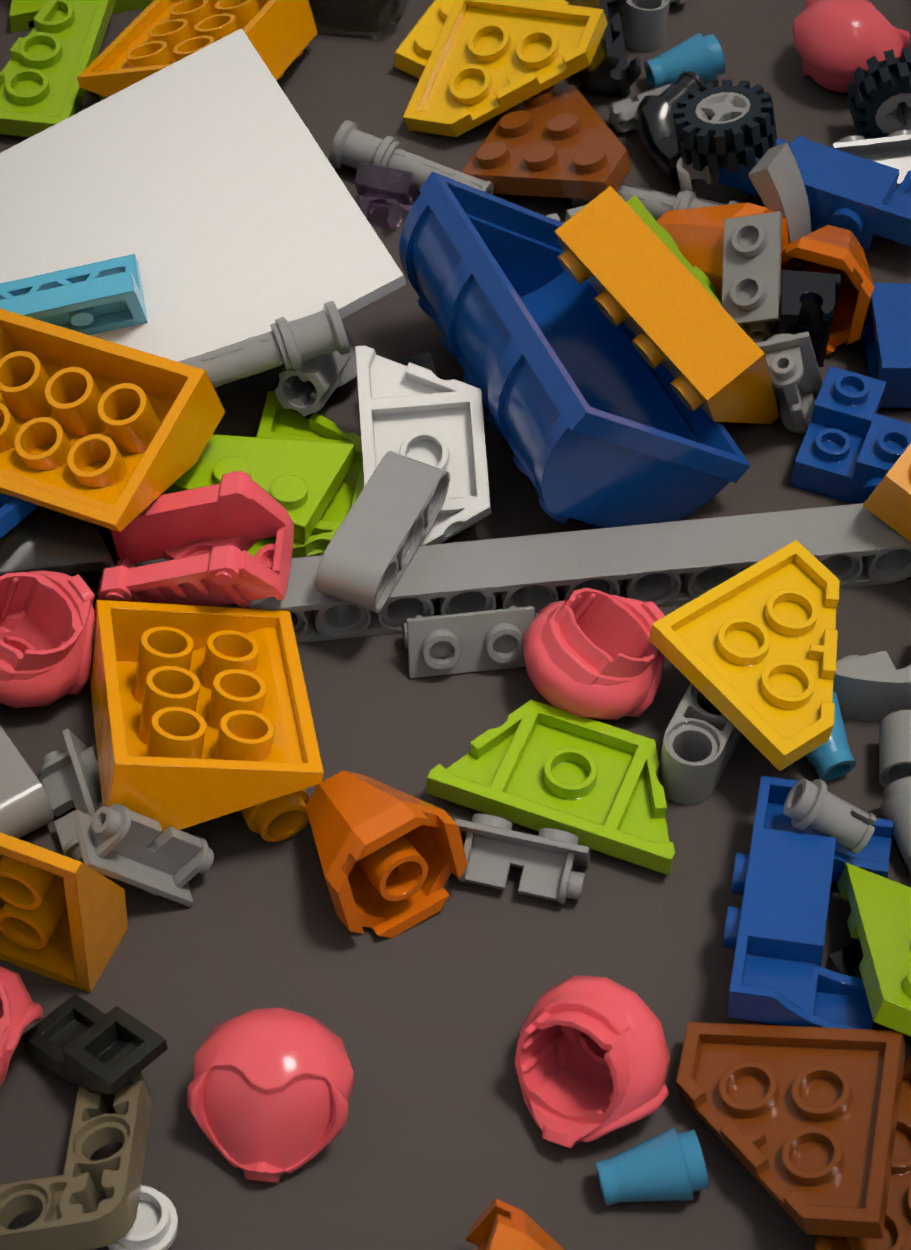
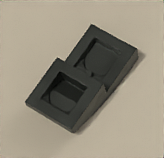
(93, 1046)

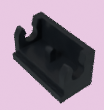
(609, 67)
(808, 305)

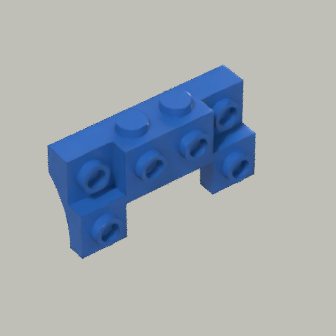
(845, 192)
(847, 441)
(785, 917)

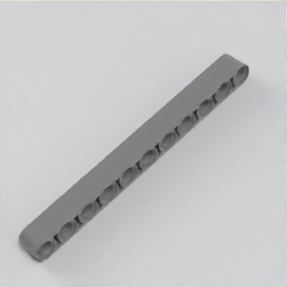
(638, 562)

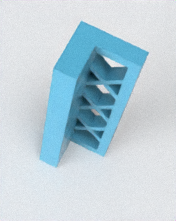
(83, 297)

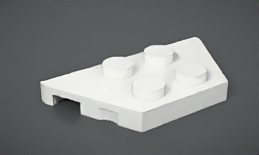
(429, 422)

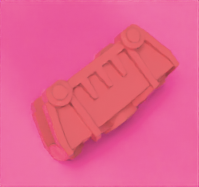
(206, 547)

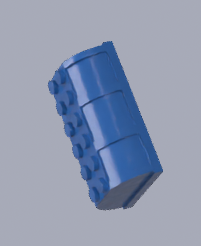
(556, 375)

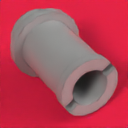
(816, 808)

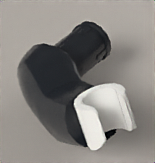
(658, 133)

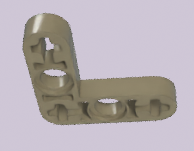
(70, 1201)

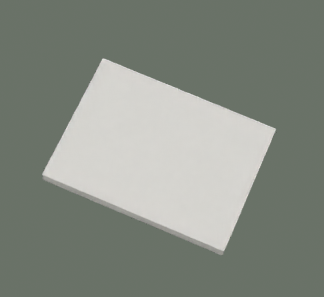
(211, 194)

